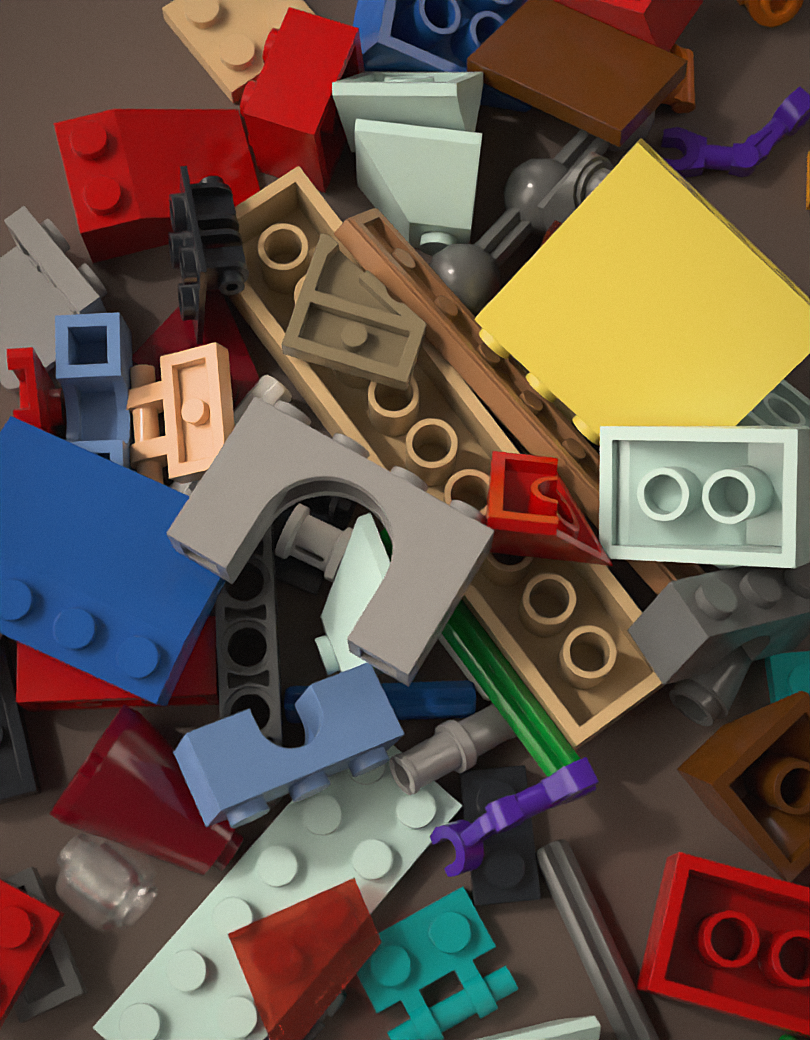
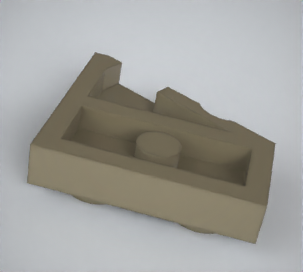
(352, 322)

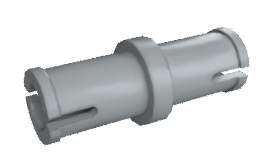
(451, 748)

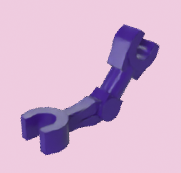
(741, 157)
(510, 811)

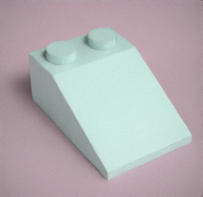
(706, 494)

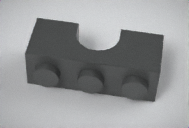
(713, 613)

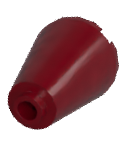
(139, 798)

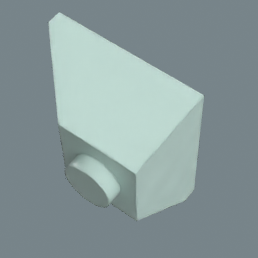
(420, 180)
(354, 586)

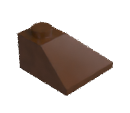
(758, 781)

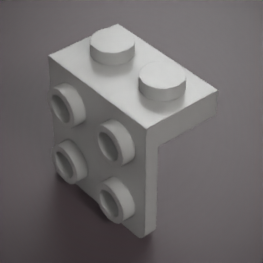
(35, 287)

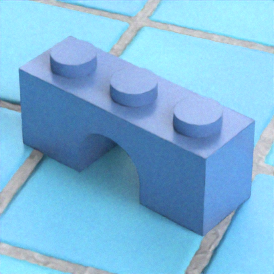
(94, 373)
(239, 771)

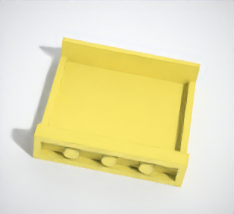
(650, 308)

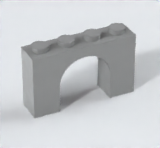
(280, 460)

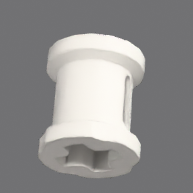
(313, 542)

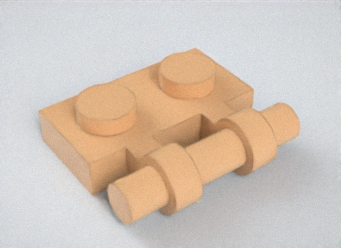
(196, 413)

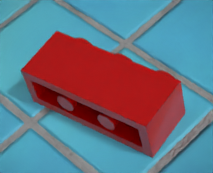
(56, 686)

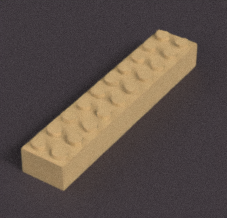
(548, 617)

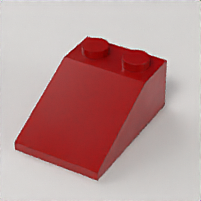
(130, 161)

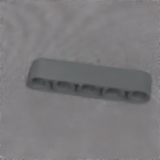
(258, 618)

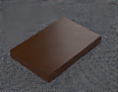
(578, 69)

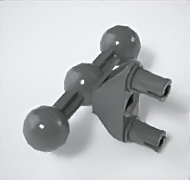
(532, 201)

